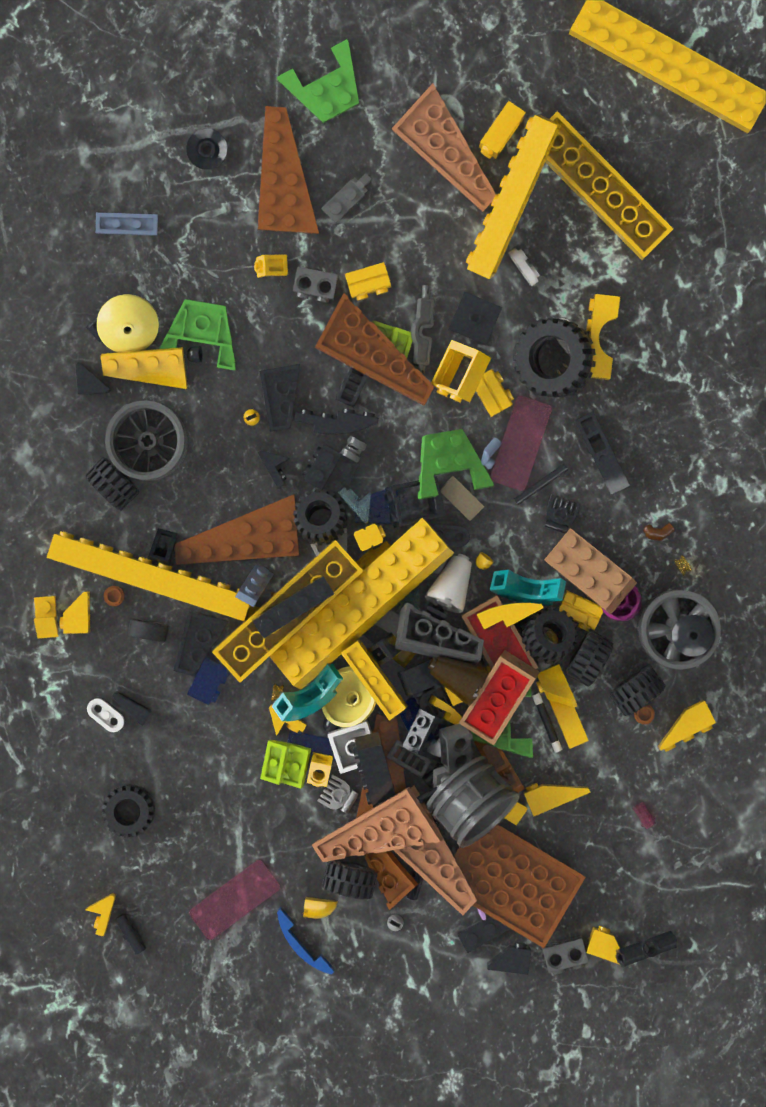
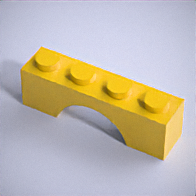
(603, 309)

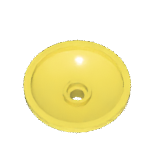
(131, 312)
(342, 709)

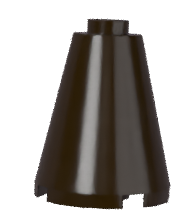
(459, 677)

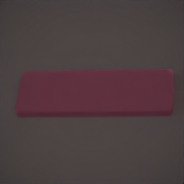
(521, 443)
(234, 899)

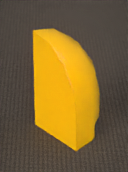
(318, 908)

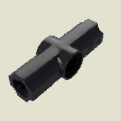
(636, 951)

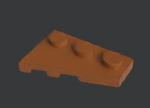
(392, 876)

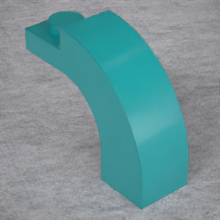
(525, 590)
(302, 703)

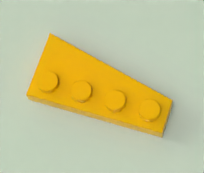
(148, 366)

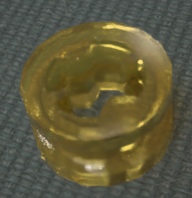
(683, 565)
(277, 691)

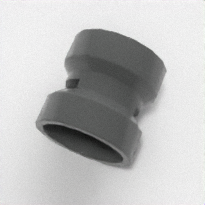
(352, 453)

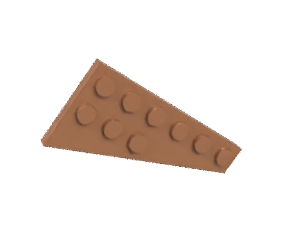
(437, 139)
(384, 828)
(439, 868)

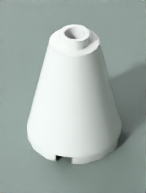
(451, 585)

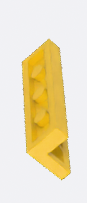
(374, 679)

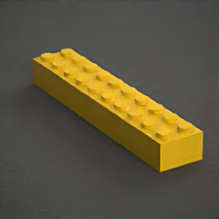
(669, 64)
(147, 575)
(361, 604)

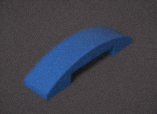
(319, 962)

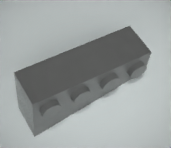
(431, 637)

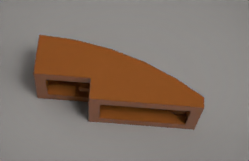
(502, 765)

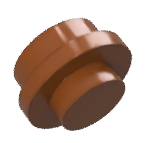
(113, 595)
(645, 715)

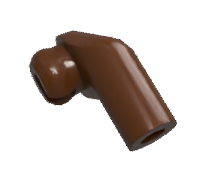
(658, 534)

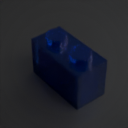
(208, 681)

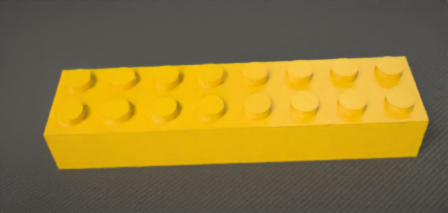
(605, 191)
(514, 196)
(246, 647)

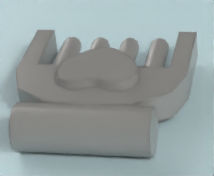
(340, 797)

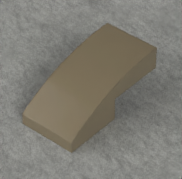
(461, 498)

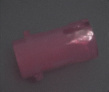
(644, 815)

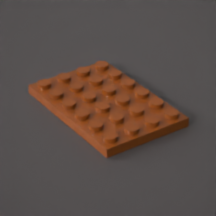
(518, 883)

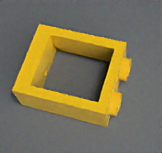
(501, 130)
(449, 367)

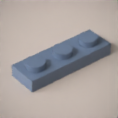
(127, 224)
(254, 585)

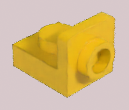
(271, 265)

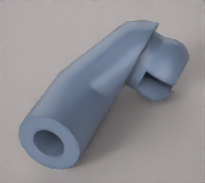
(489, 450)

